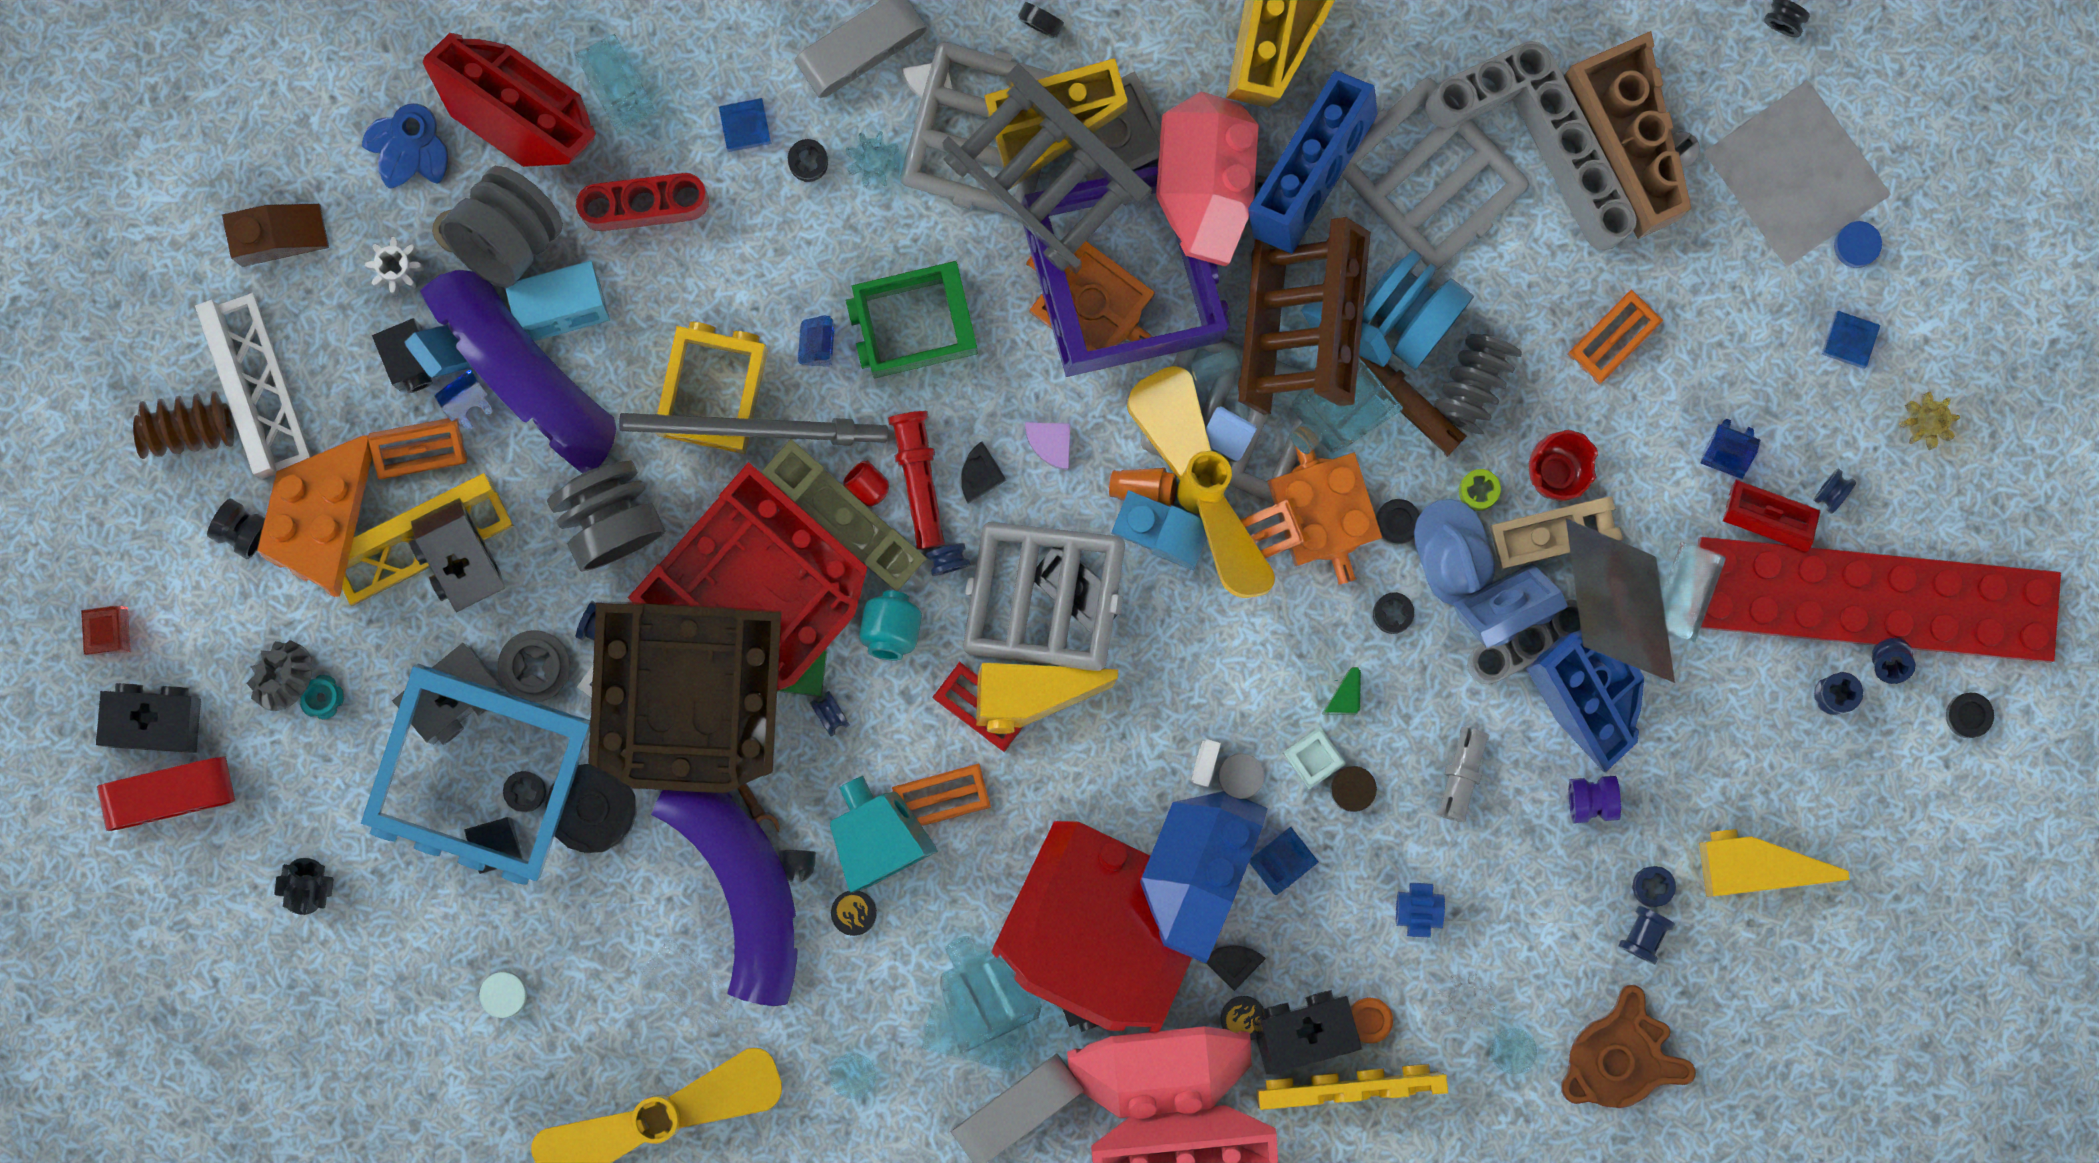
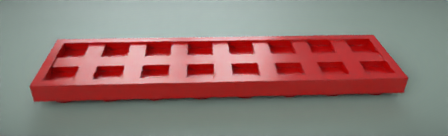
(1884, 597)

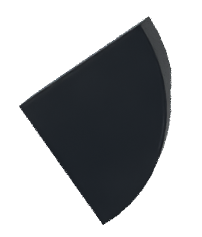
(980, 473)
(1234, 964)

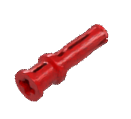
(915, 459)

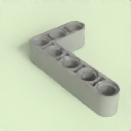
(1547, 131)

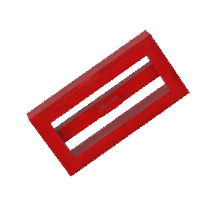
(1770, 521)
(950, 683)

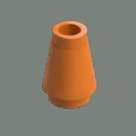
(1150, 483)

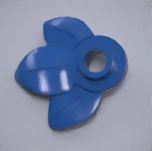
(406, 153)

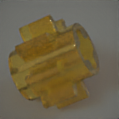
(1941, 422)

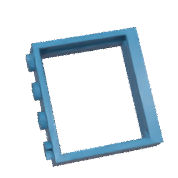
(499, 702)

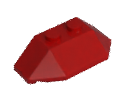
(509, 101)

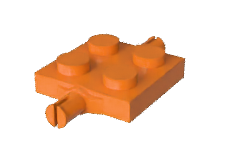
(1104, 298)
(1333, 509)

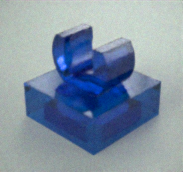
(461, 396)
(1731, 450)

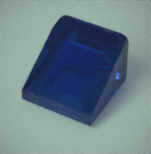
(816, 341)
(1283, 861)

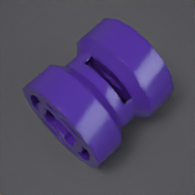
(1592, 799)

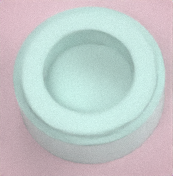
(503, 994)

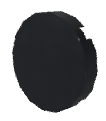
(609, 812)

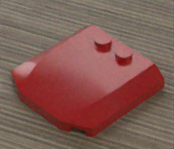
(767, 555)
(1088, 934)

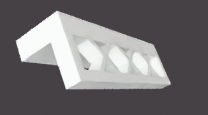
(237, 389)

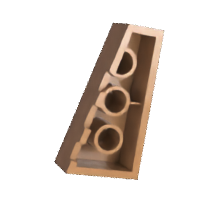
(1630, 121)

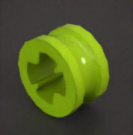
(1490, 498)

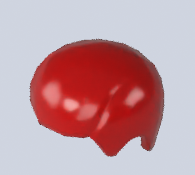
(1563, 465)

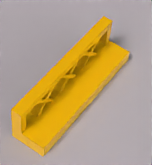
(400, 530)

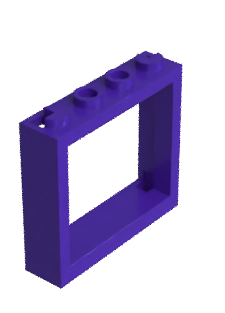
(1061, 310)

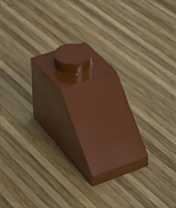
(274, 232)

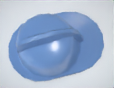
(1453, 550)

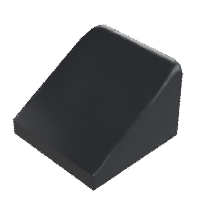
(496, 835)

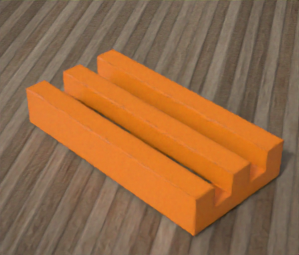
(1588, 364)
(414, 431)
(1291, 522)
(979, 787)

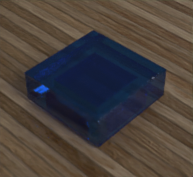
(745, 125)
(1851, 339)

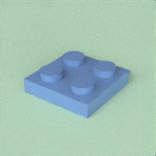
(1510, 606)

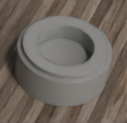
(1241, 776)

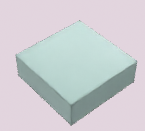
(1314, 758)

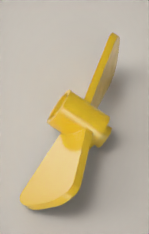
(1172, 420)
(733, 1089)

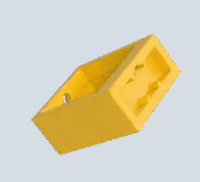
(740, 343)

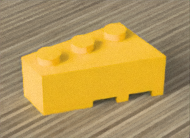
(1089, 93)

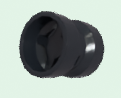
(236, 528)

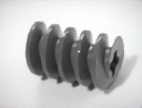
(1475, 381)

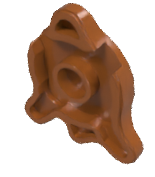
(1621, 1056)

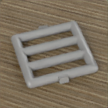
(924, 136)
(1407, 225)
(1217, 398)
(1056, 652)

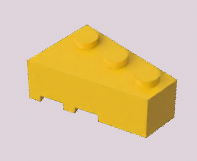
(1271, 47)

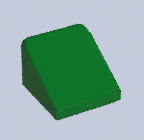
(1347, 695)

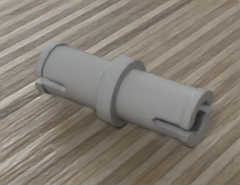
(1463, 774)

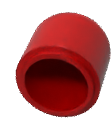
(867, 483)

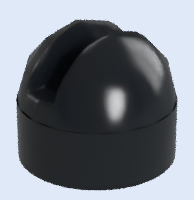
(797, 860)

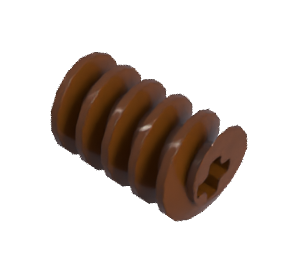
(182, 426)

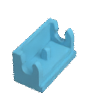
(558, 301)

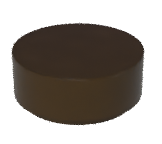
(1353, 789)

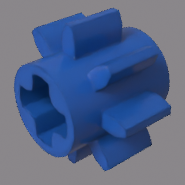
(1420, 910)

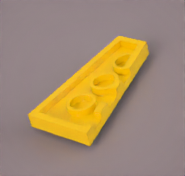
(1369, 1083)

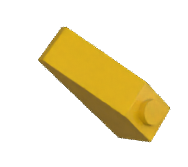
(1026, 693)
(1754, 865)

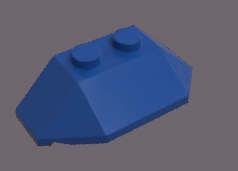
(1591, 697)
(1200, 868)

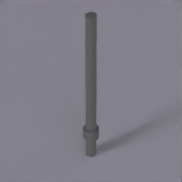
(839, 431)

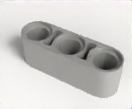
(859, 45)
(1512, 656)
(1017, 1110)

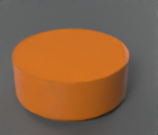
(1372, 1019)

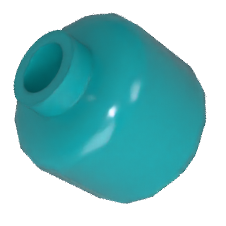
(890, 626)

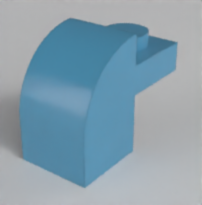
(1161, 528)

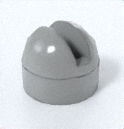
(1692, 153)

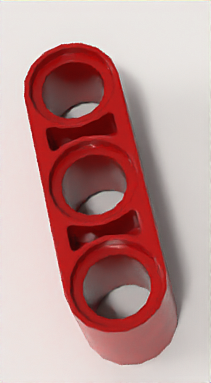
(621, 194)
(166, 793)

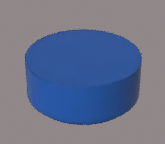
(1858, 244)

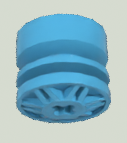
(1415, 308)

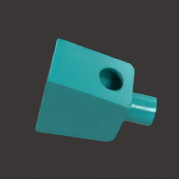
(876, 836)

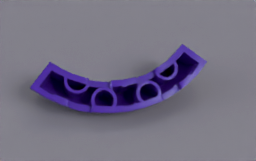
(520, 369)
(752, 885)

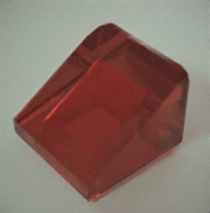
(105, 630)

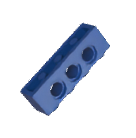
(1313, 161)

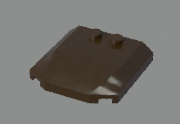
(684, 695)

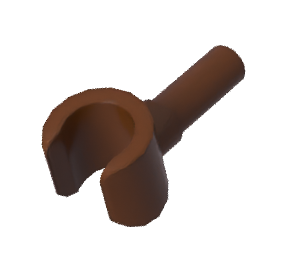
(755, 808)

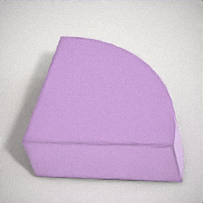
(1050, 442)

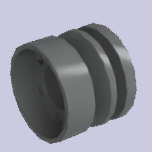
(501, 226)
(603, 509)

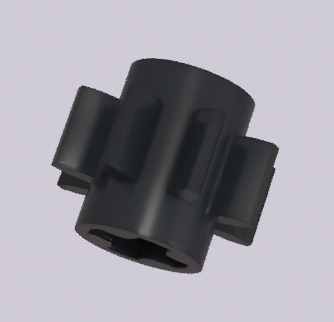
(303, 886)

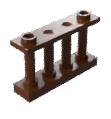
(1340, 324)

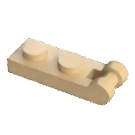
(1546, 533)

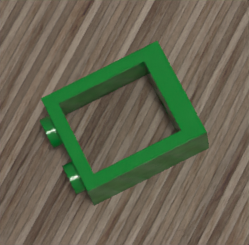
(859, 314)

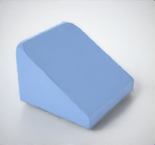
(1229, 433)

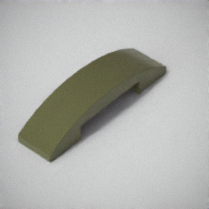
(843, 515)

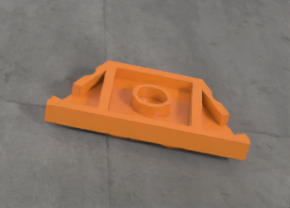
(316, 514)

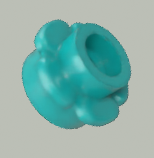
(327, 708)

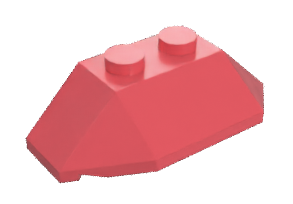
(1207, 174)
(1161, 1070)
(1197, 1137)

